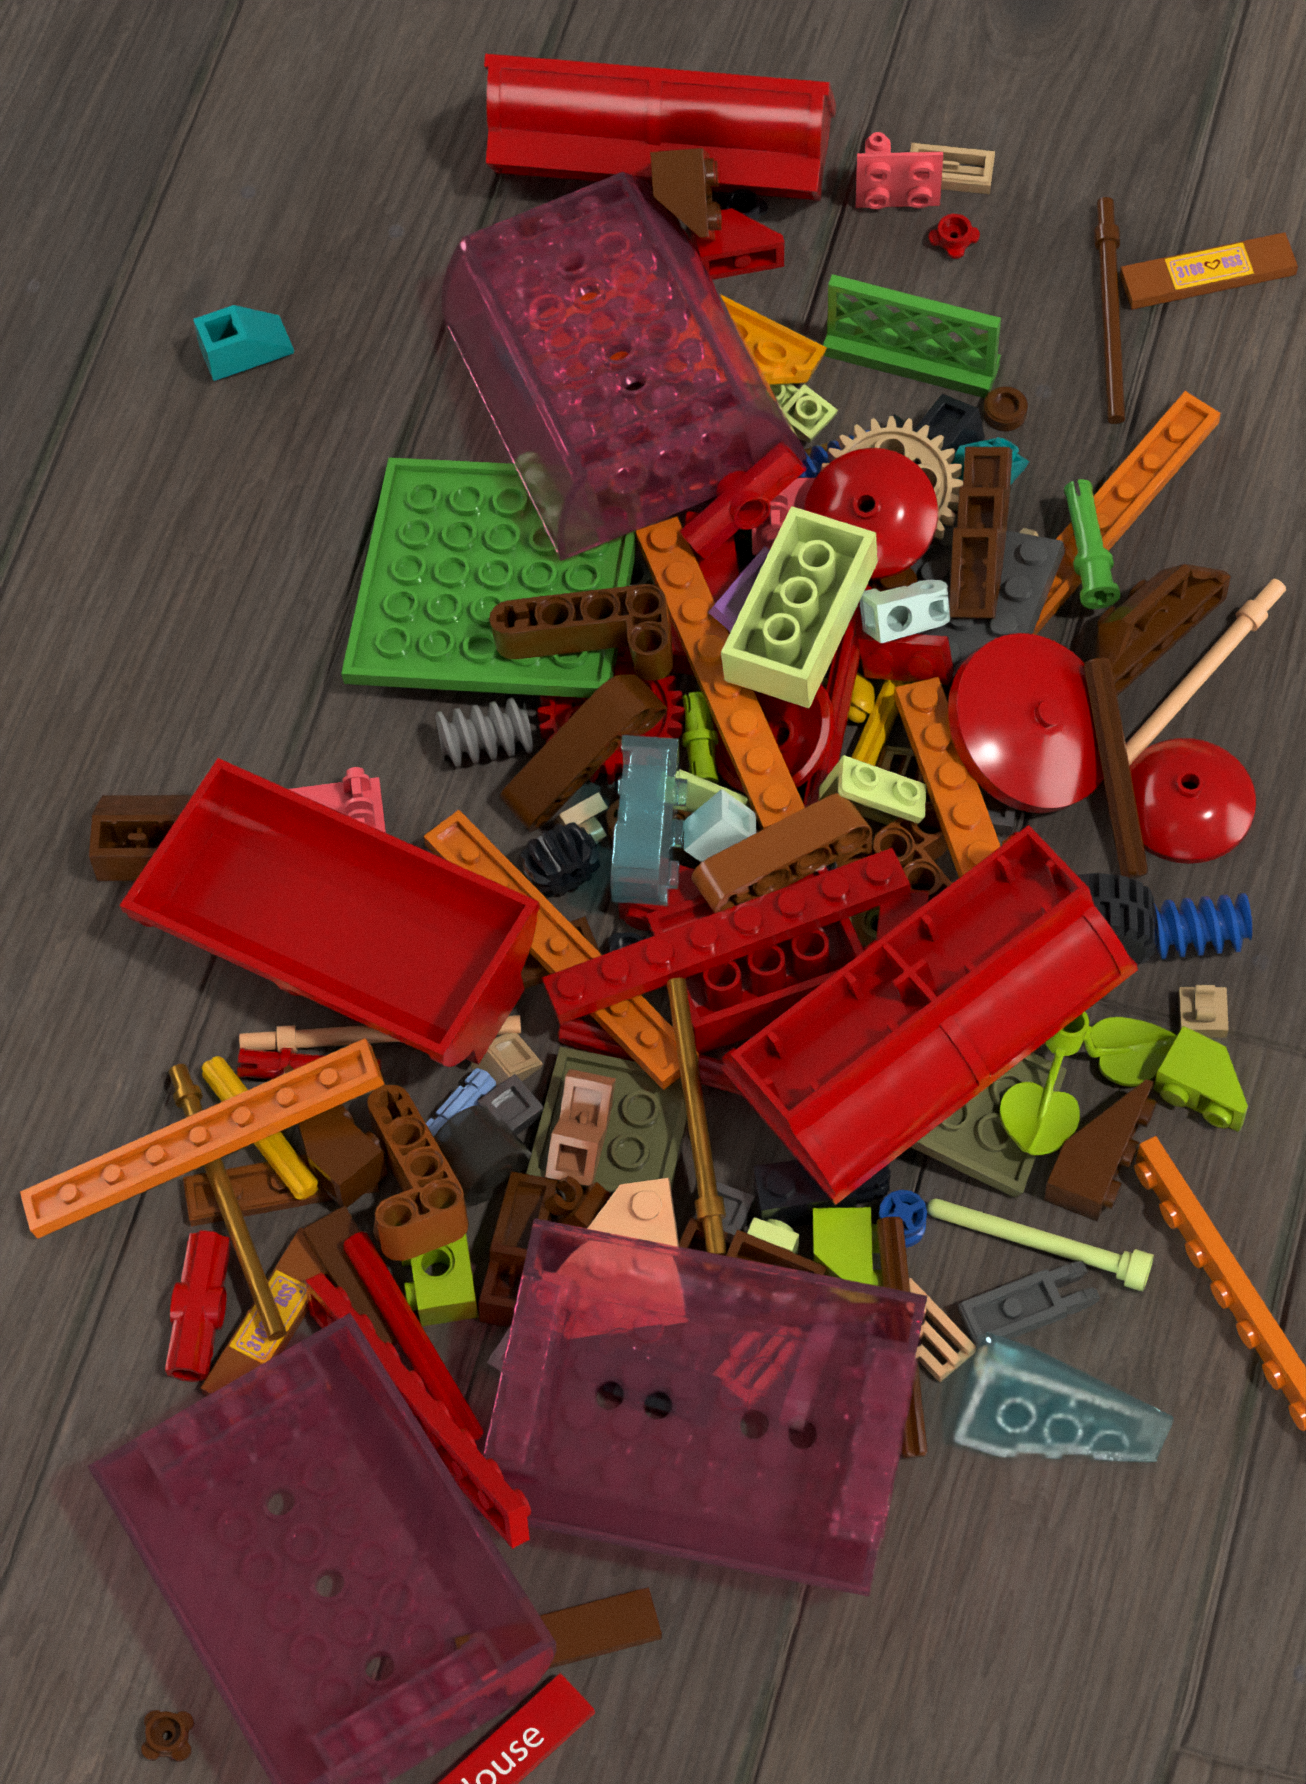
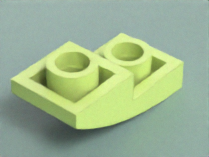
(804, 409)

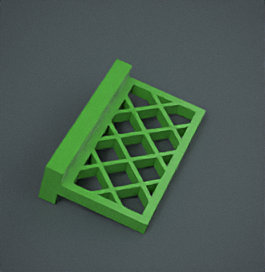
(917, 355)

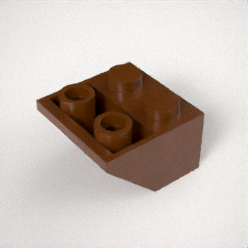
(684, 185)
(129, 831)

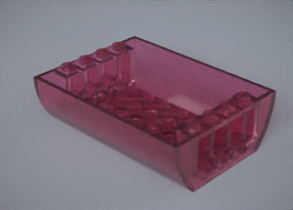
(541, 361)
(720, 1344)

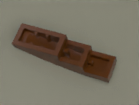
(980, 533)

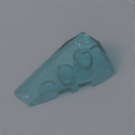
(1041, 1405)

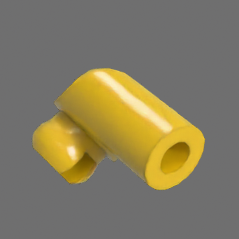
(862, 699)

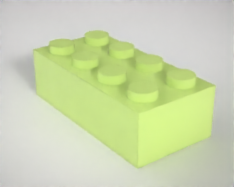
(799, 607)

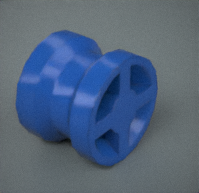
(907, 1206)

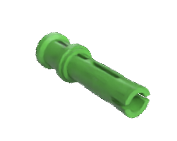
(1093, 561)

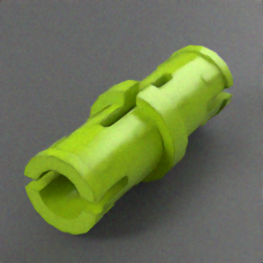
(700, 737)

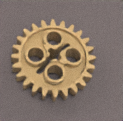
(918, 448)

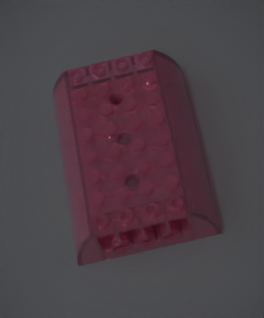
(365, 1508)

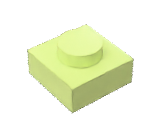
(776, 1233)

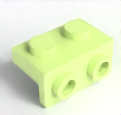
(876, 791)

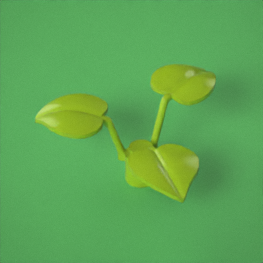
(1127, 1054)

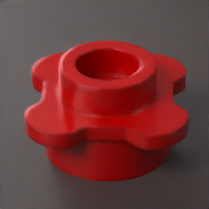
(954, 226)

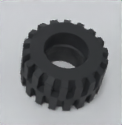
(1128, 911)

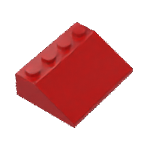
(757, 988)

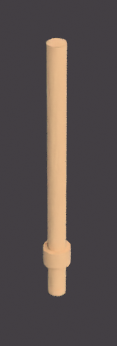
(1248, 619)
(335, 1036)

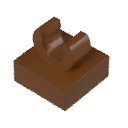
(580, 1205)

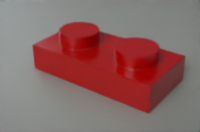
(907, 658)

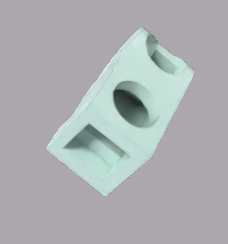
(904, 610)

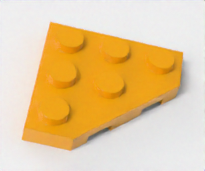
(779, 351)

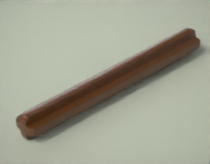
(1115, 768)
(896, 1275)

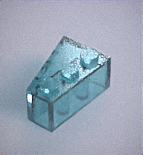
(648, 821)

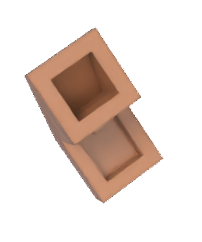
(581, 1127)

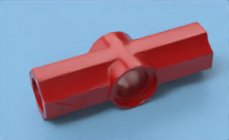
(743, 500)
(198, 1306)

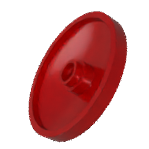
(1026, 723)

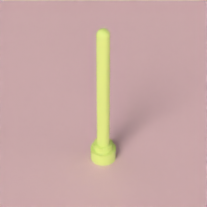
(1130, 1267)

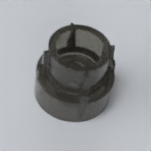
(481, 1152)

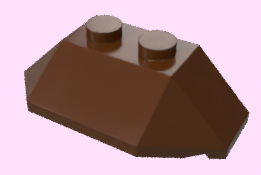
(1157, 618)

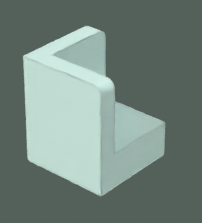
(717, 826)

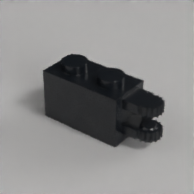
(789, 1193)

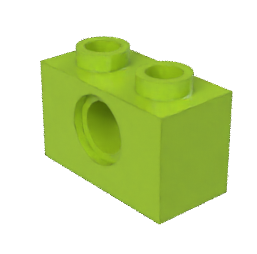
(445, 1296)

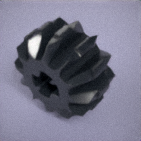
(560, 859)

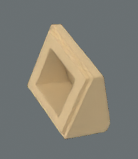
(508, 1057)

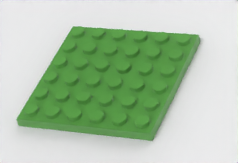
(437, 563)

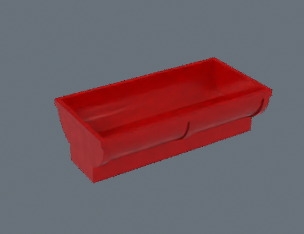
(608, 117)
(340, 914)
(930, 1014)

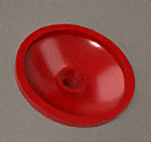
(903, 509)
(808, 739)
(1195, 822)

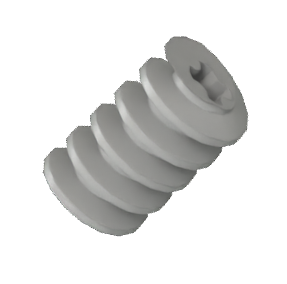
(484, 732)

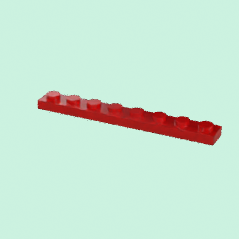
(726, 935)
(473, 1473)

